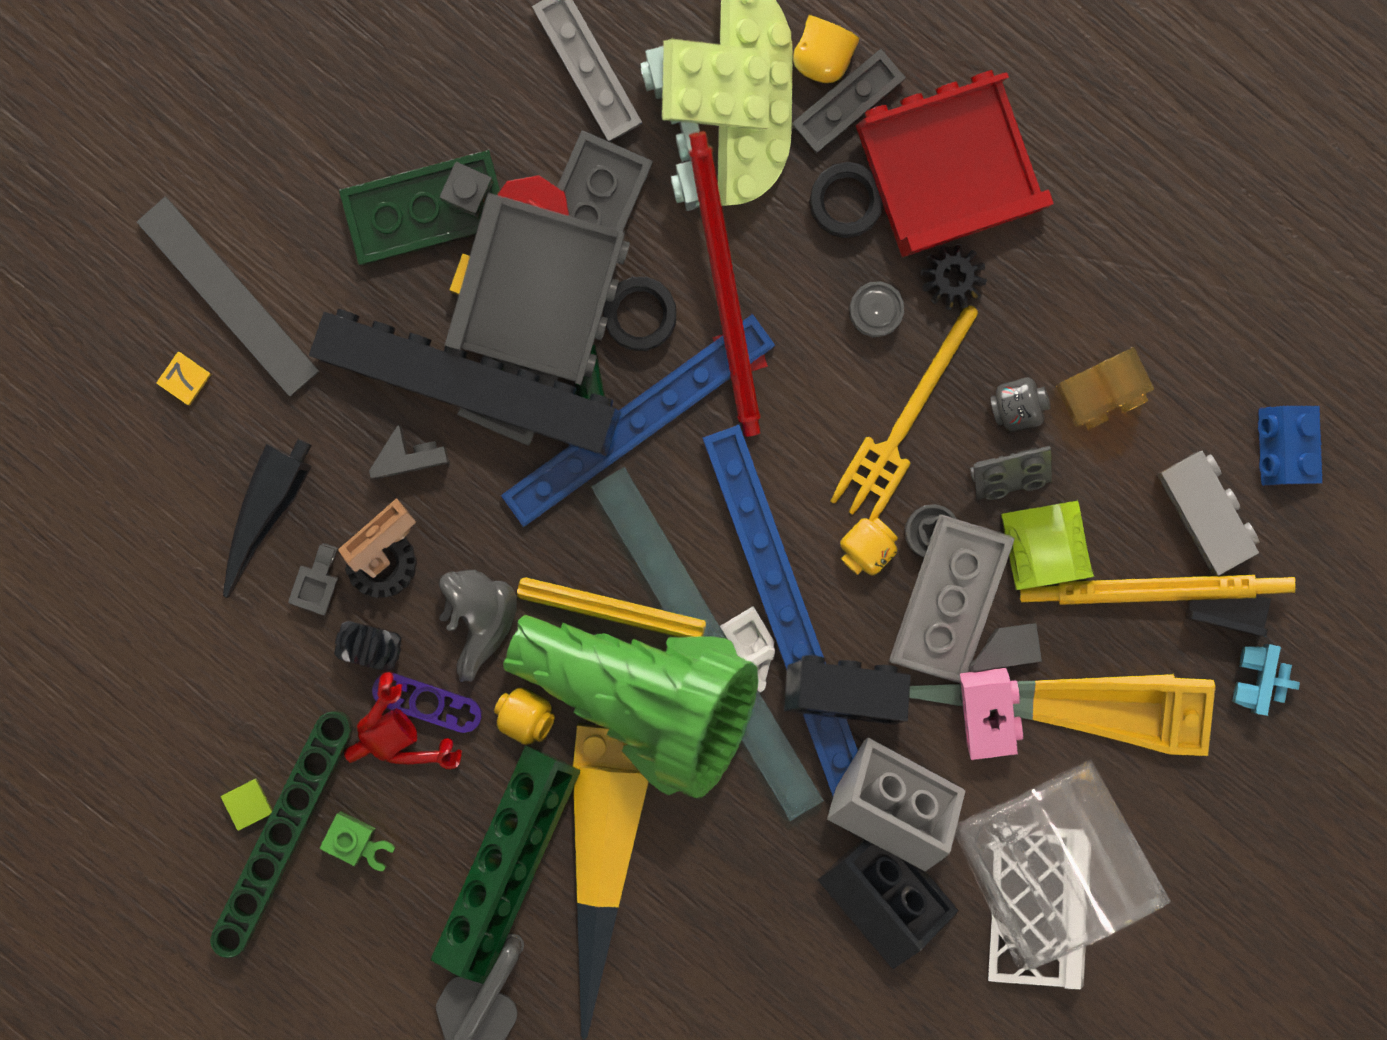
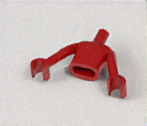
(390, 733)

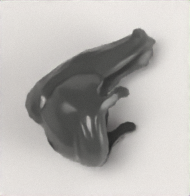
(485, 608)

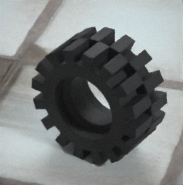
(394, 583)

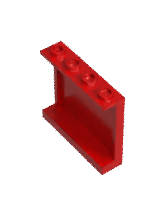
(950, 163)

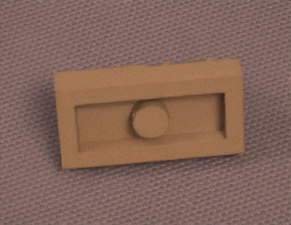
(366, 546)

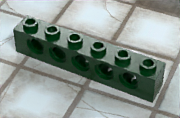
(505, 865)

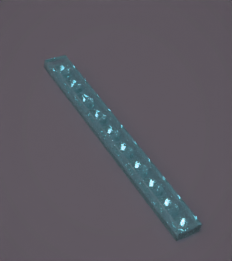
(680, 596)

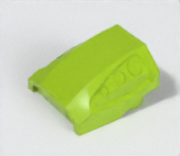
(1047, 545)

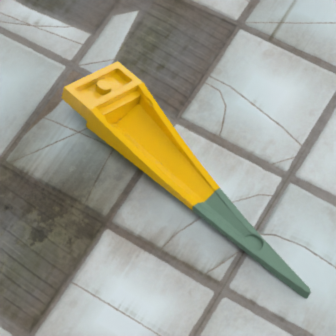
(1138, 710)

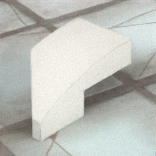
(751, 641)

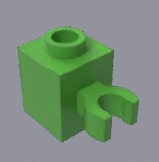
(351, 840)

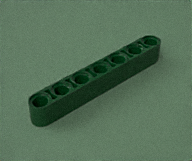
(279, 853)

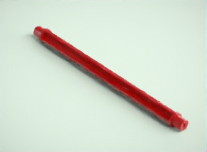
(724, 283)

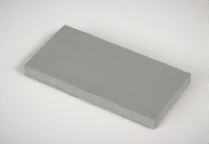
(951, 598)

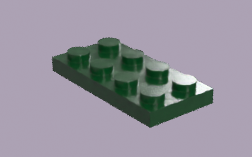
(406, 210)

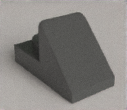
(396, 460)

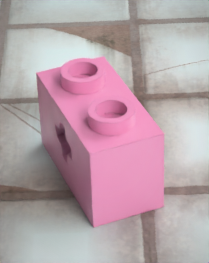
(985, 734)

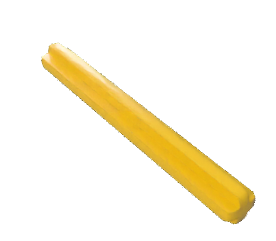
(610, 608)

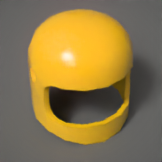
(824, 50)

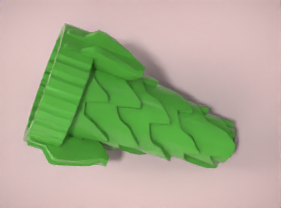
(671, 708)

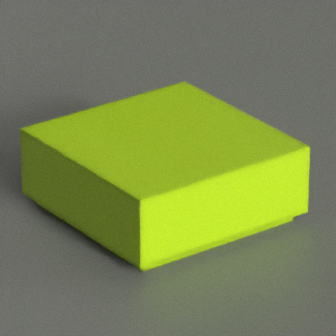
(247, 804)

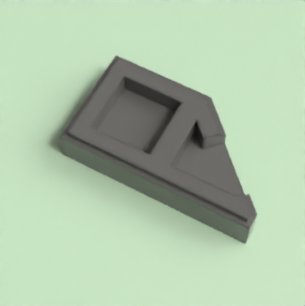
(1009, 648)

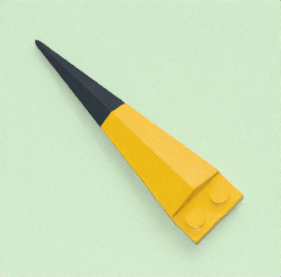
(607, 817)

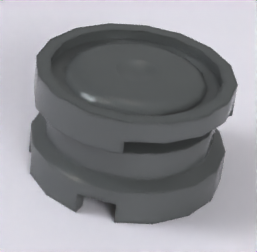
(876, 309)
(921, 527)

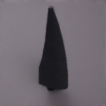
(269, 494)

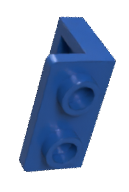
(1290, 445)

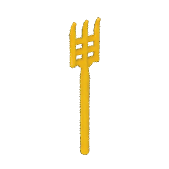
(889, 449)

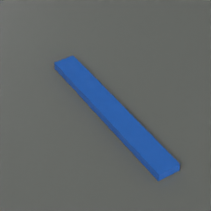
(636, 423)

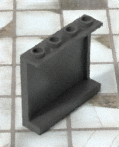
(537, 288)

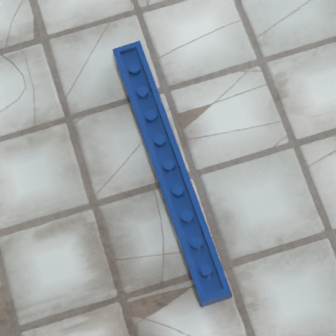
(776, 585)

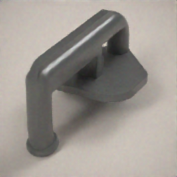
(480, 1010)

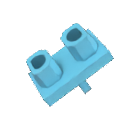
(1265, 661)

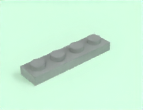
(587, 67)

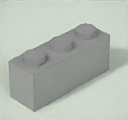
(1209, 512)

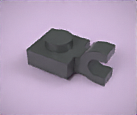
(314, 585)

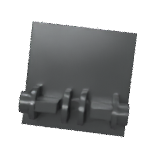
(1019, 471)

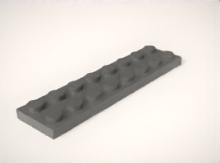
(599, 188)

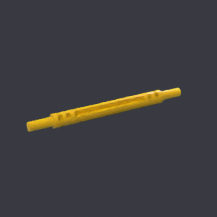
(1158, 589)

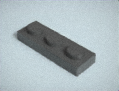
(848, 101)

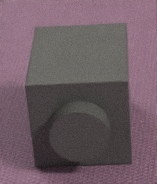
(466, 189)

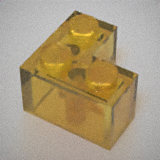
(1105, 387)

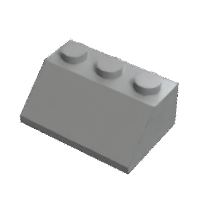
(897, 805)

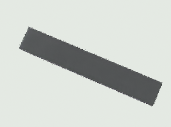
(228, 296)

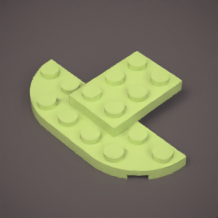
(742, 90)

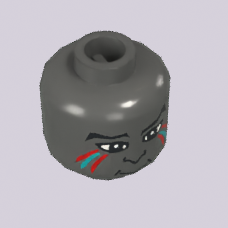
(1020, 404)

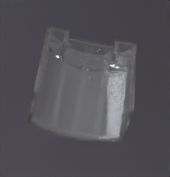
(1059, 867)

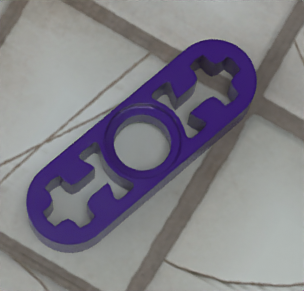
(451, 720)

